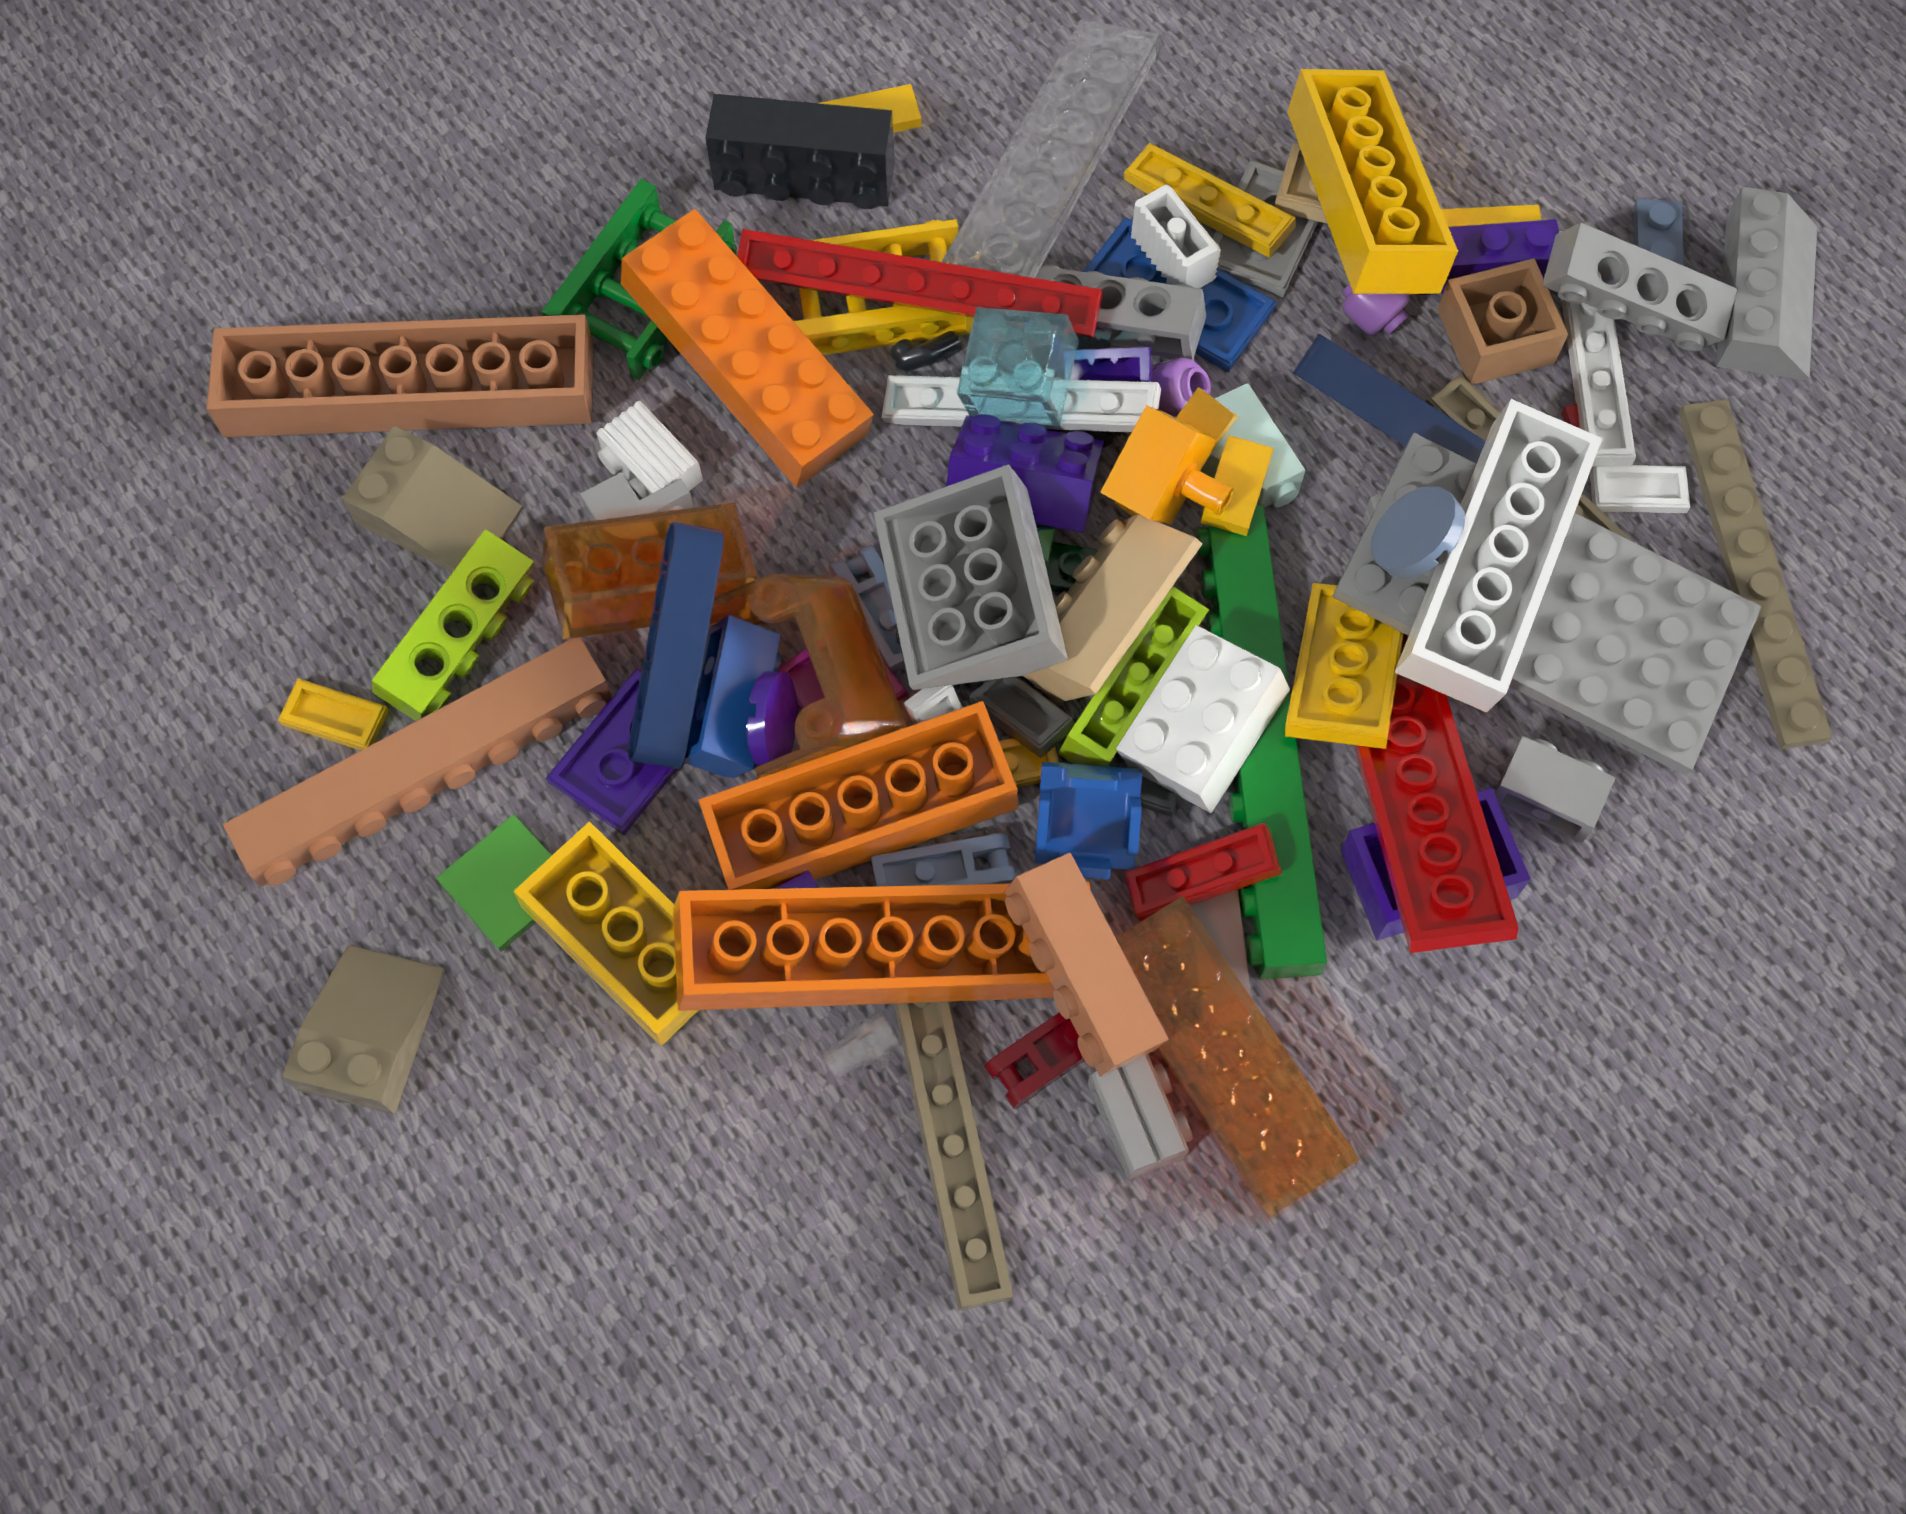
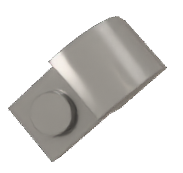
(617, 499)

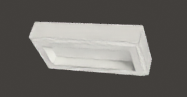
(1640, 489)

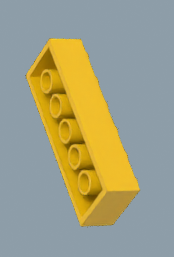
(1371, 182)

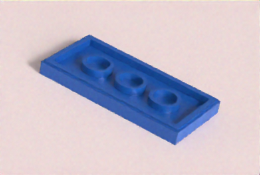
(1232, 307)

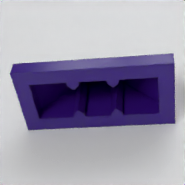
(1113, 364)

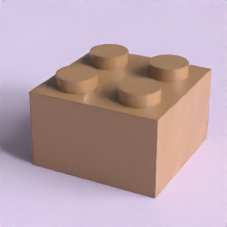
(1502, 321)

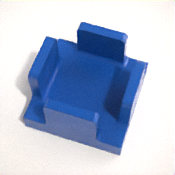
(1090, 815)

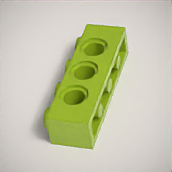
(486, 562)
(1132, 681)

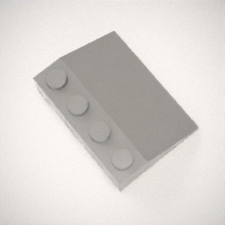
(970, 583)

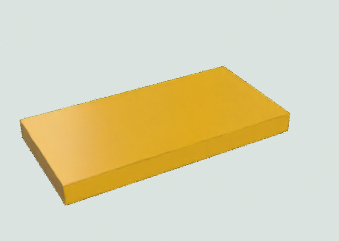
(1343, 674)

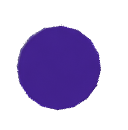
(773, 728)

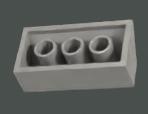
(1773, 268)

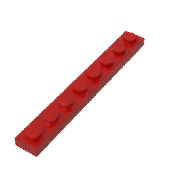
(911, 280)

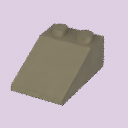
(426, 500)
(364, 1030)

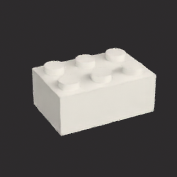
(1203, 718)

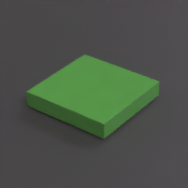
(488, 875)

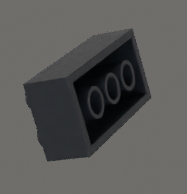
(801, 150)

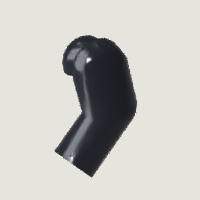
(925, 354)

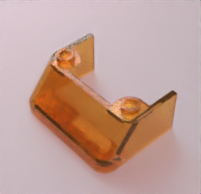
(843, 652)

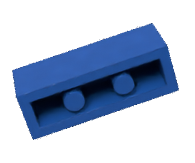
(731, 663)

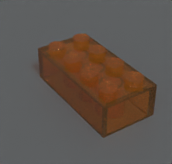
(609, 568)

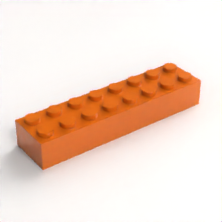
(850, 947)

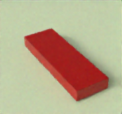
(1204, 871)

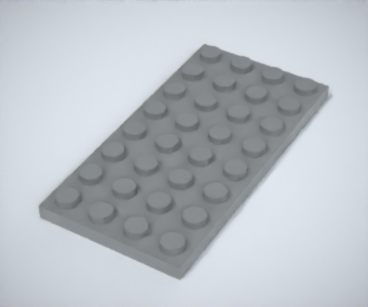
(1617, 633)

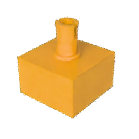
(1164, 468)

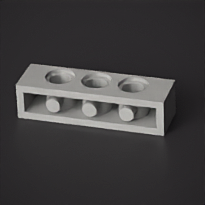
(1662, 284)
(1129, 323)

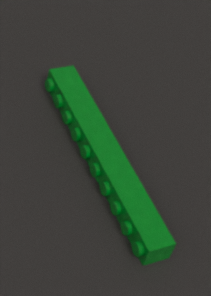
(1269, 783)

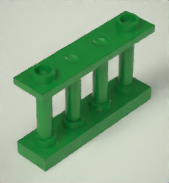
(595, 271)

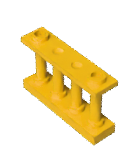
(888, 325)

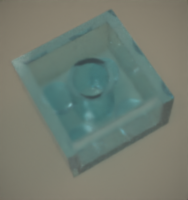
(1018, 365)

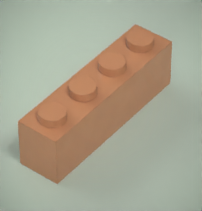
(1084, 965)

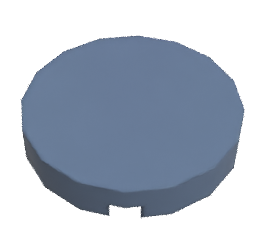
(1417, 532)

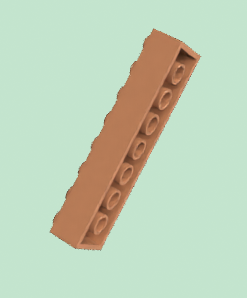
(401, 376)

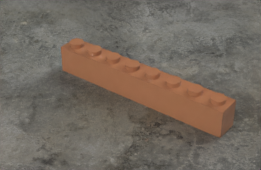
(418, 762)

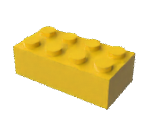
(611, 927)

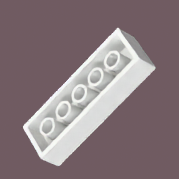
(1497, 574)

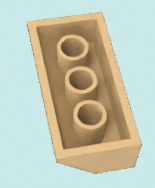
(1113, 602)

